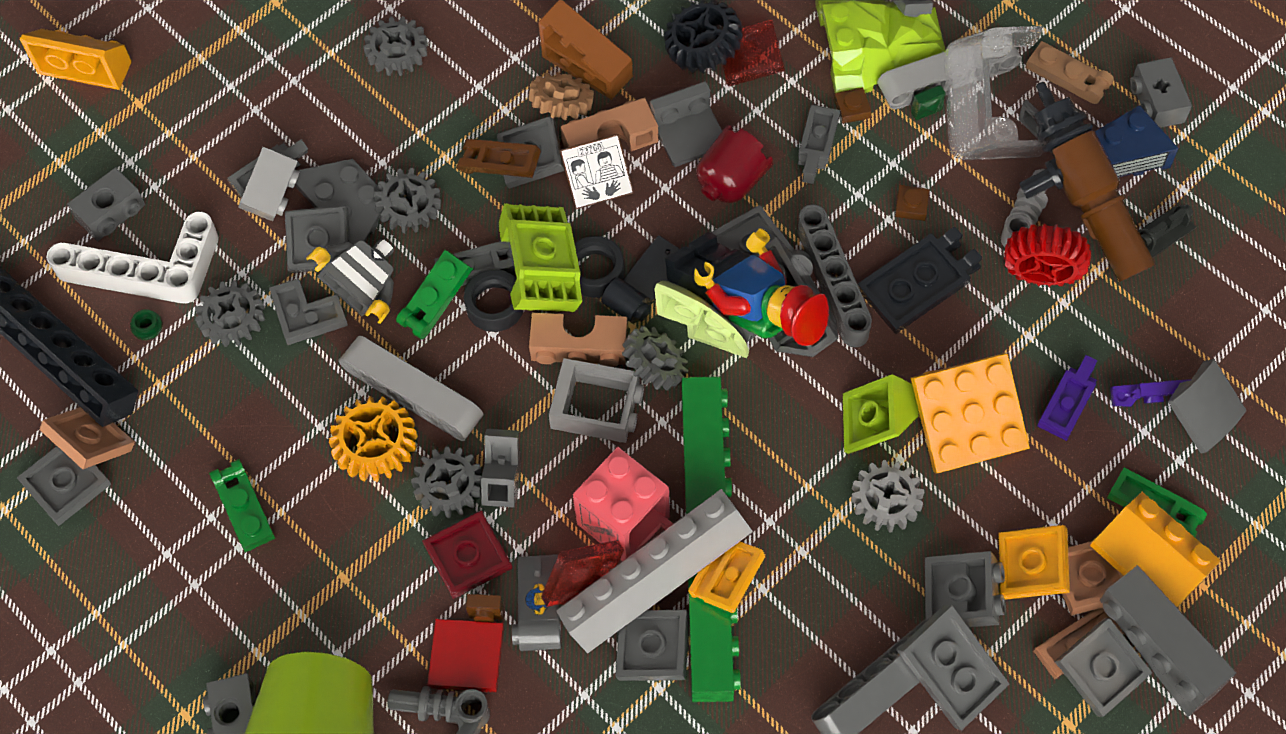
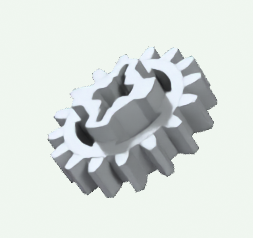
(902, 500)

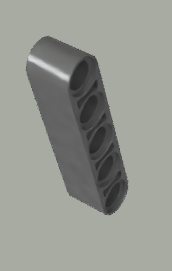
(839, 287)
(867, 693)

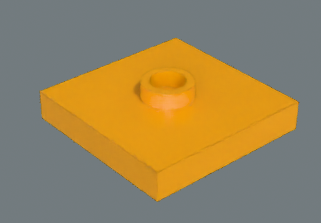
(1034, 562)

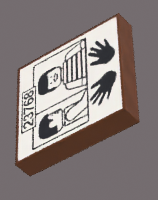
(596, 171)

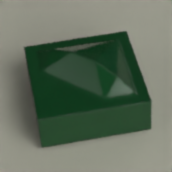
(928, 102)

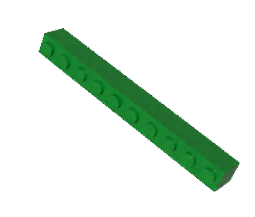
(704, 467)

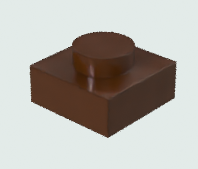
(853, 105)
(912, 202)
(484, 607)

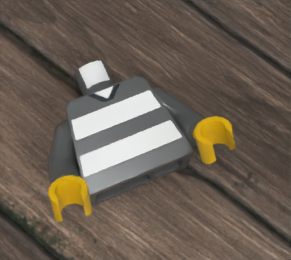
(358, 275)

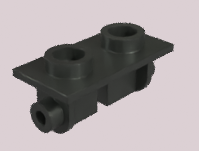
(1167, 229)

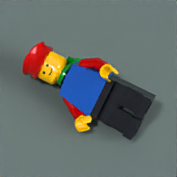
(749, 288)

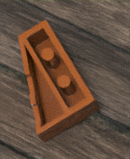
(583, 50)

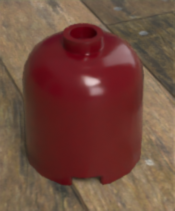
(732, 166)

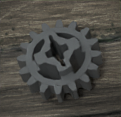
(395, 46)
(396, 206)
(230, 313)
(654, 358)
(432, 488)

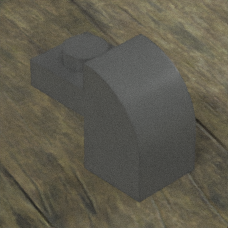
(501, 468)

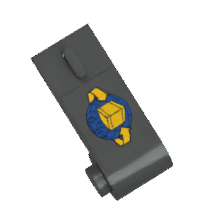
(537, 625)

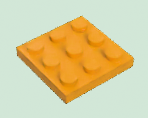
(970, 413)

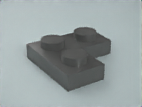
(304, 320)

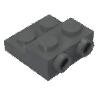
(967, 584)

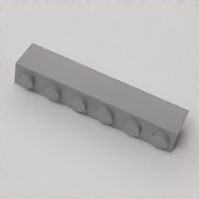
(653, 571)

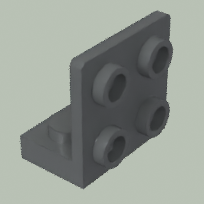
(686, 123)

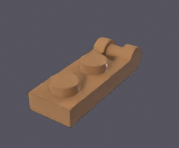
(1069, 73)

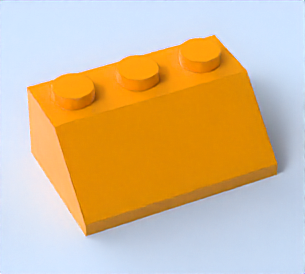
(77, 57)
(1159, 546)

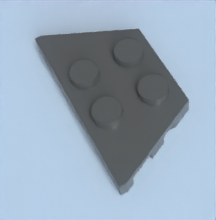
(343, 185)

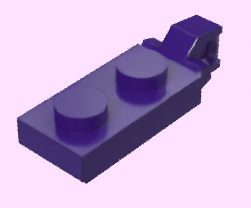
(1151, 392)
(1069, 400)

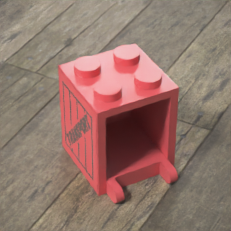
(622, 503)

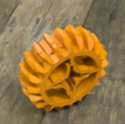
(368, 422)

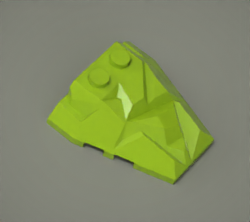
(873, 39)

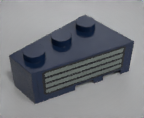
(1136, 144)

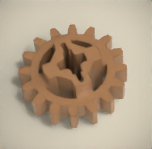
(561, 96)

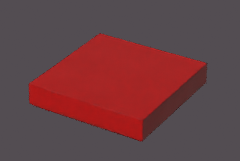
(465, 655)

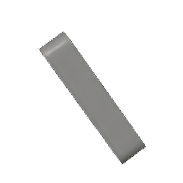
(905, 82)
(411, 388)

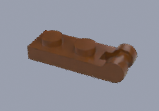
(499, 158)

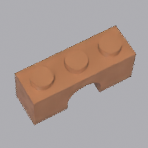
(631, 121)
(602, 346)

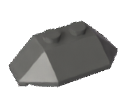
(798, 275)

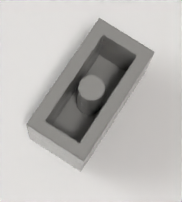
(268, 184)

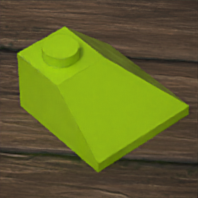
(877, 412)

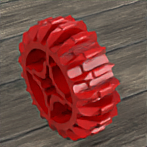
(1047, 255)

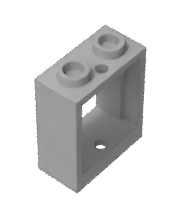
(600, 375)

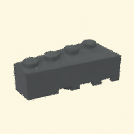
(1167, 640)

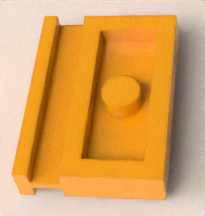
(728, 576)

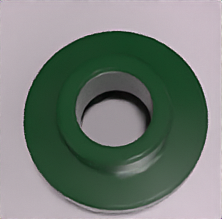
(145, 317)

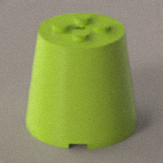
(313, 697)

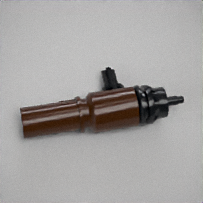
(1088, 182)

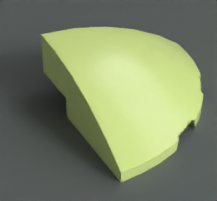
(702, 319)

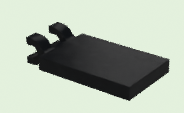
(919, 279)

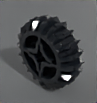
(707, 43)

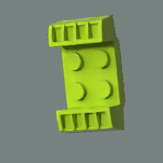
(542, 258)

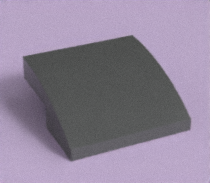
(1207, 406)

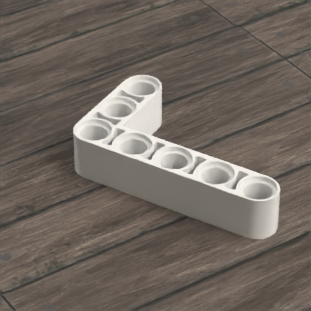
(141, 269)

